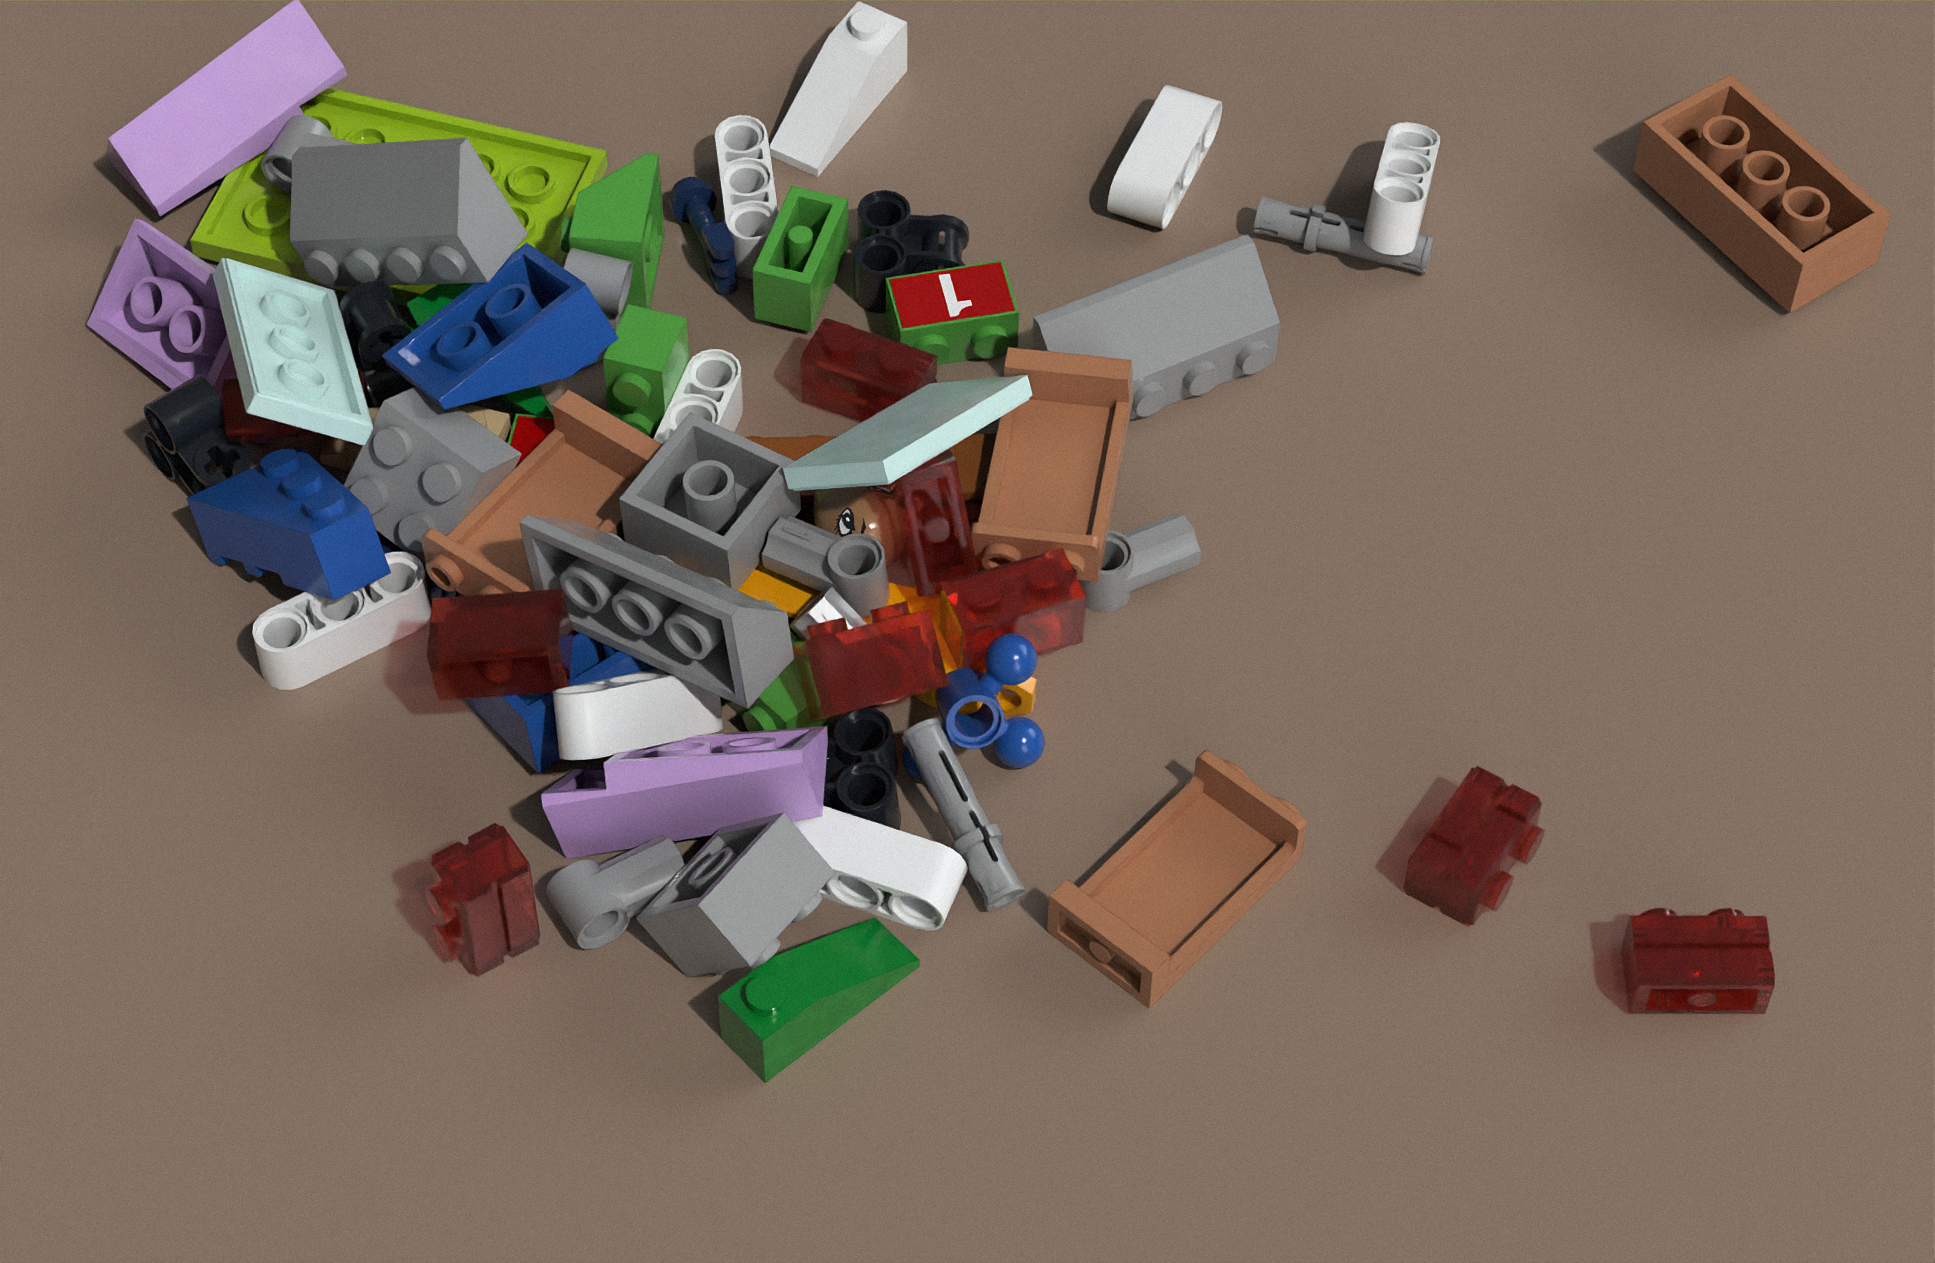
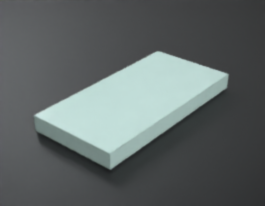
(291, 352)
(907, 433)

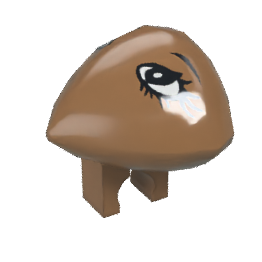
(863, 511)

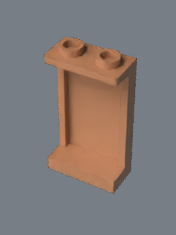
(1056, 461)
(568, 476)
(1179, 880)

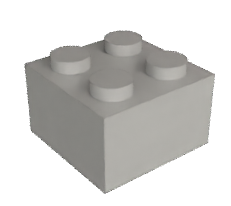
(426, 468)
(708, 501)
(737, 897)

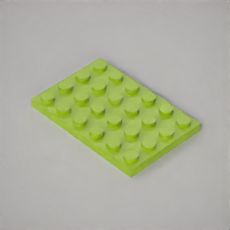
(533, 172)

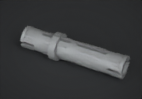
(1331, 232)
(972, 833)

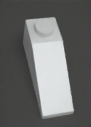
(843, 88)

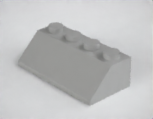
(399, 214)
(1177, 324)
(659, 609)

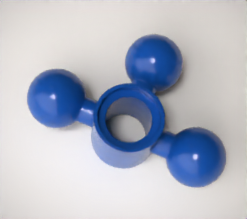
(1015, 740)

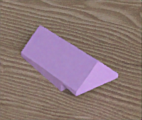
(225, 110)
(165, 311)
(688, 789)

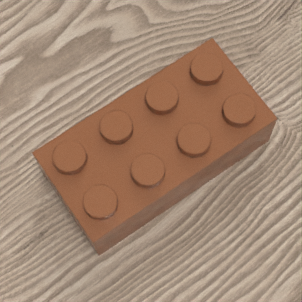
(1761, 192)

